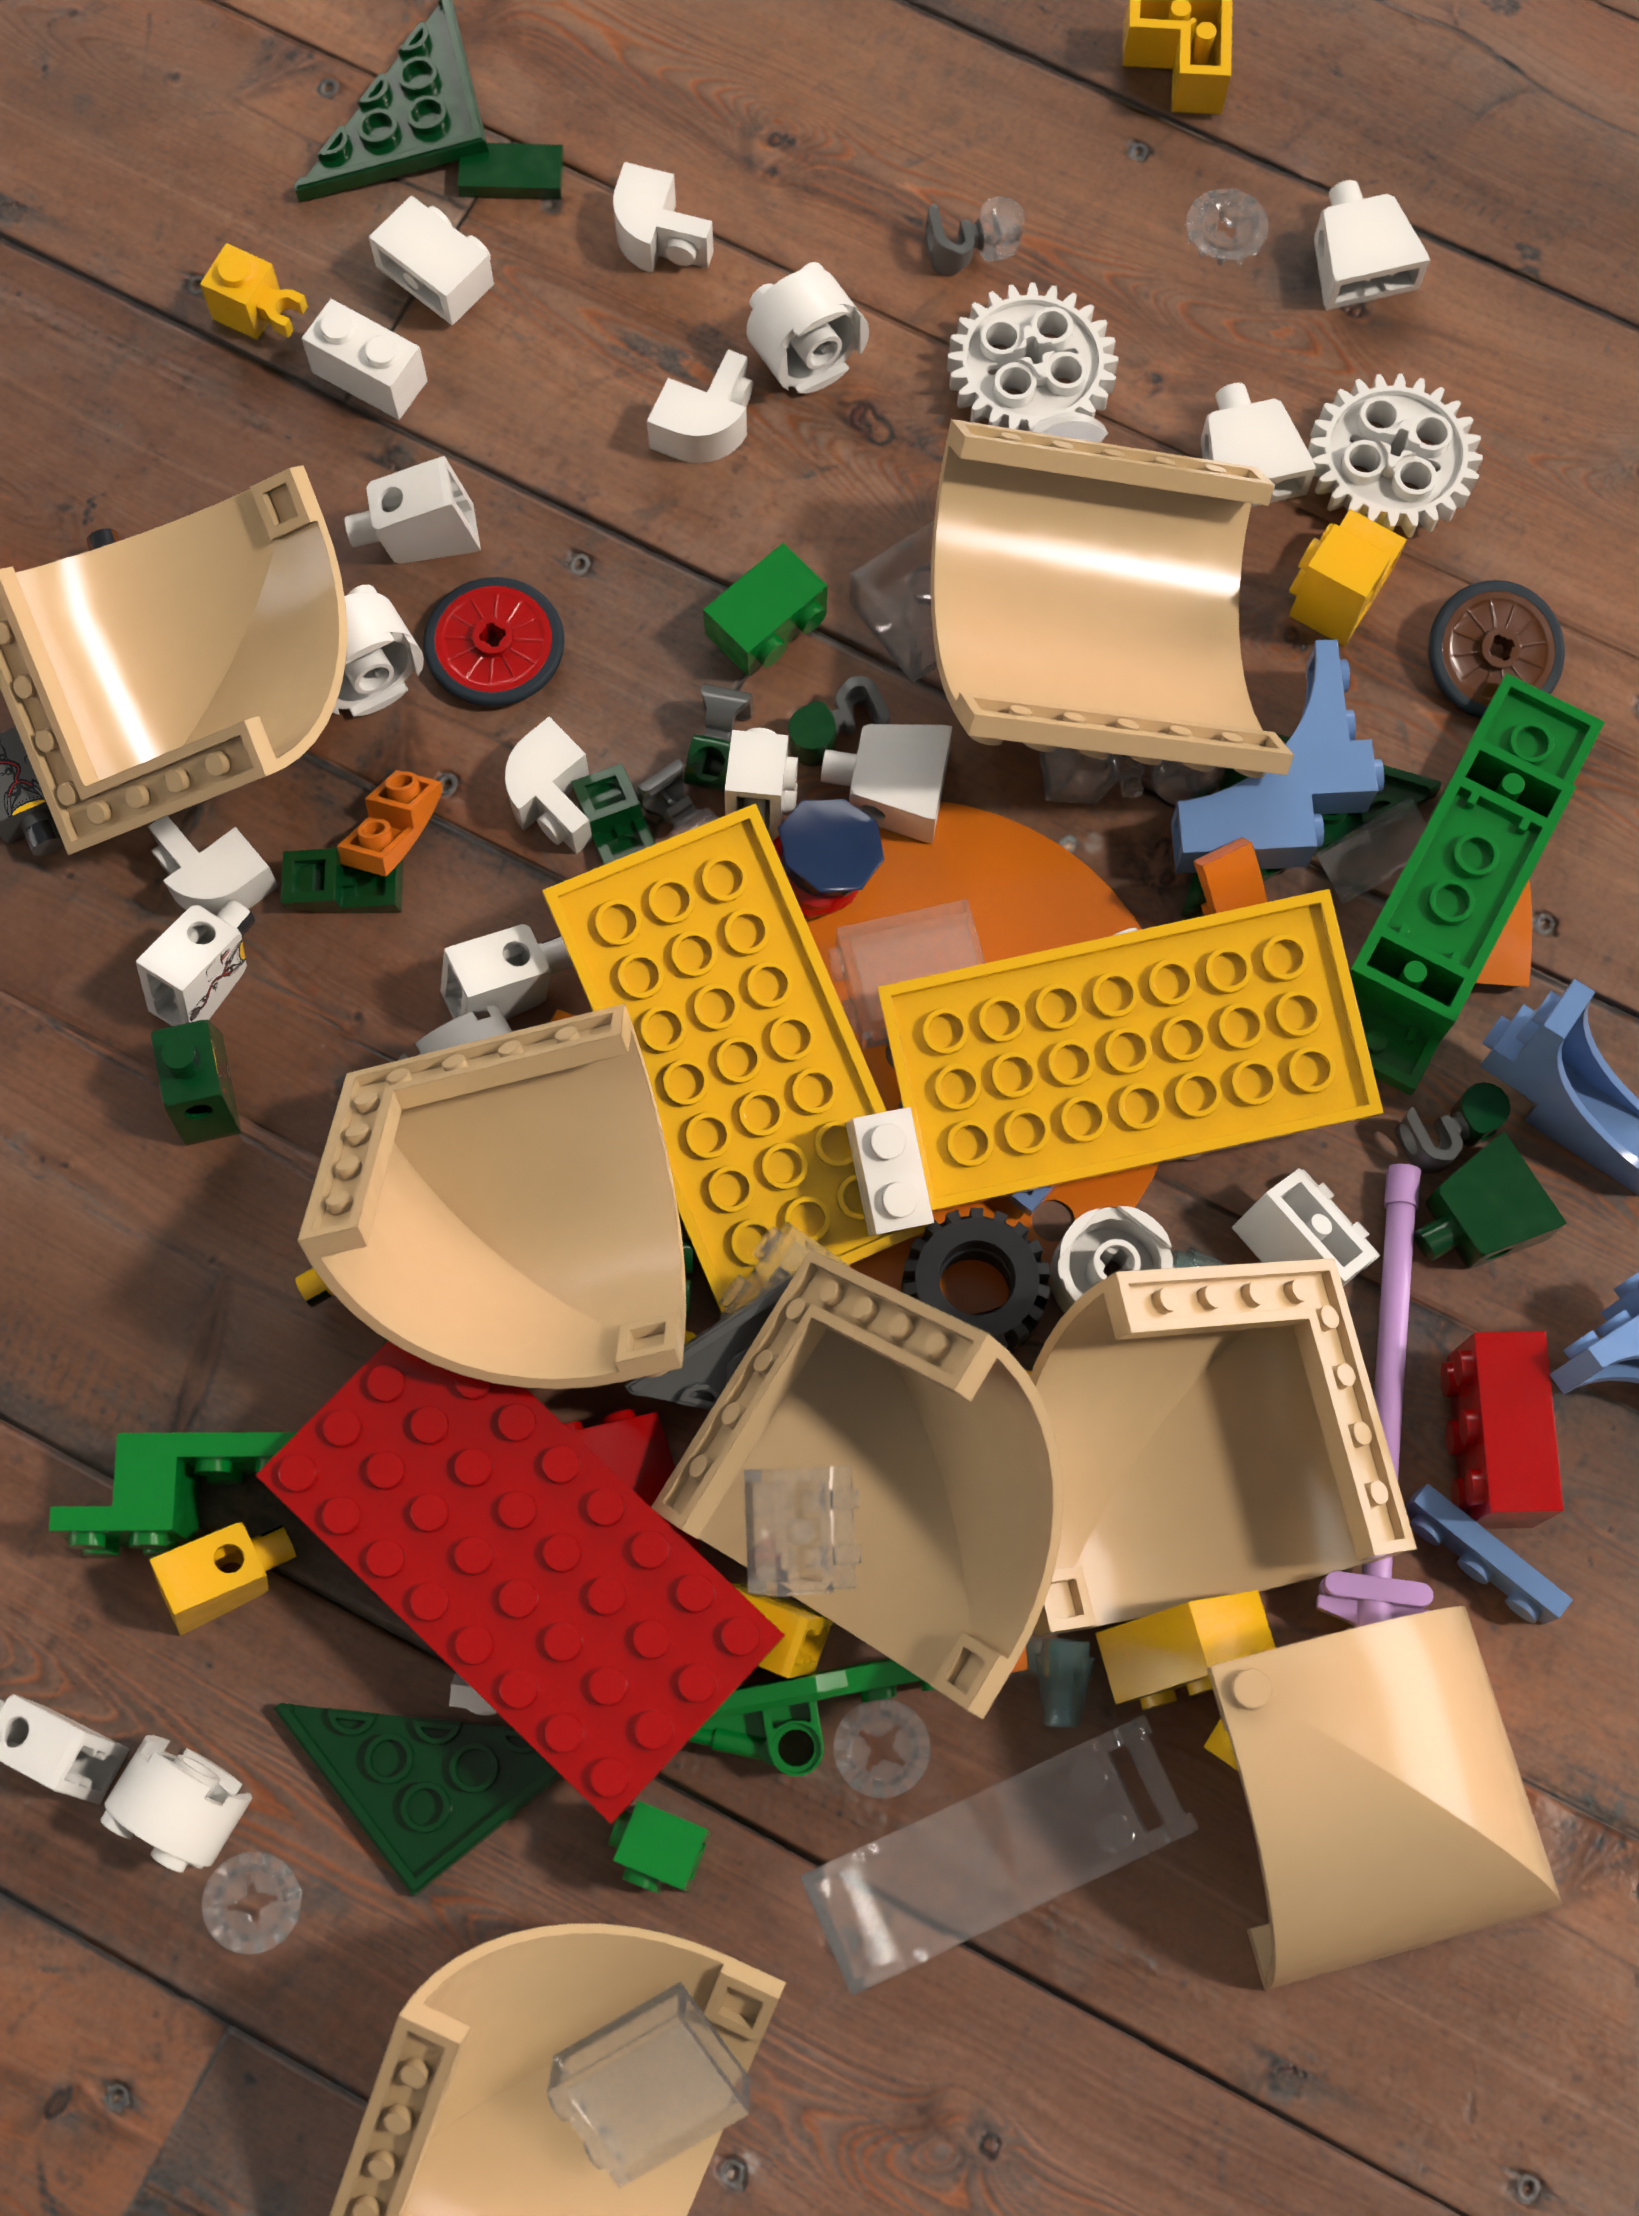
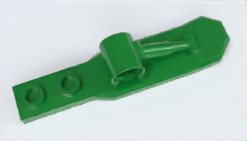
(763, 1711)

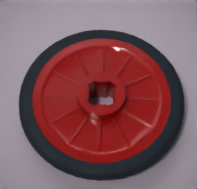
(501, 674)

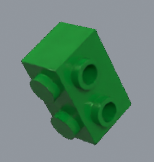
(766, 610)
(658, 1847)

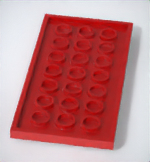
(524, 1567)

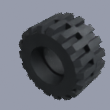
(996, 1244)

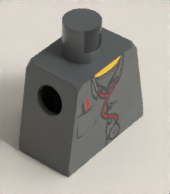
(22, 802)

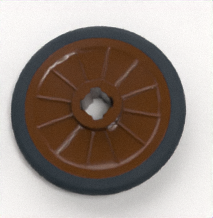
(1487, 615)

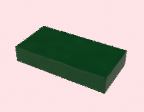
(513, 172)

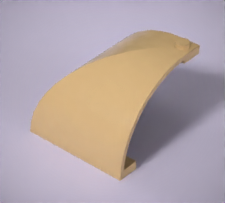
(175, 659)
(508, 1208)
(1211, 1440)
(946, 1463)
(1379, 1795)
(467, 2071)

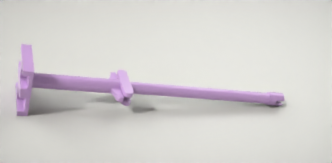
(1374, 1593)

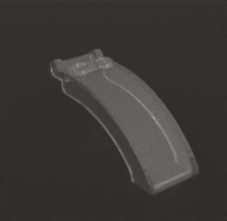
(991, 1857)

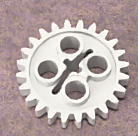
(1031, 359)
(1395, 454)

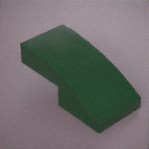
(613, 813)
(320, 883)

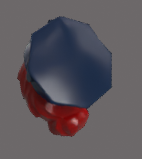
(828, 854)

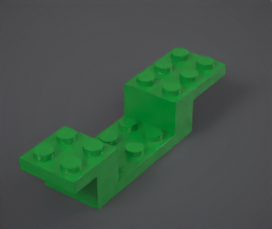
(1466, 875)
(161, 1489)

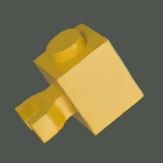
(247, 295)

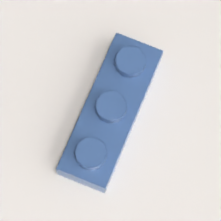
(1485, 1556)

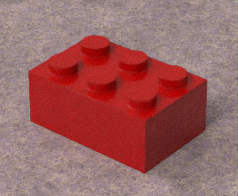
(1503, 1429)

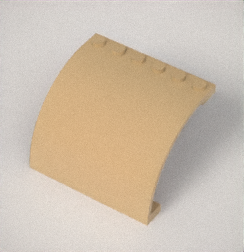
(1095, 599)

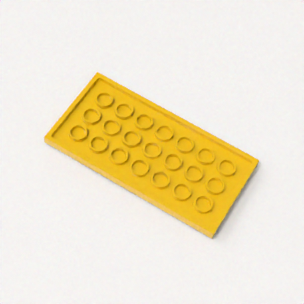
(734, 1035)
(1130, 1050)

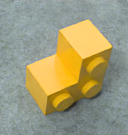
(1190, 40)
(1343, 575)
(1178, 1644)

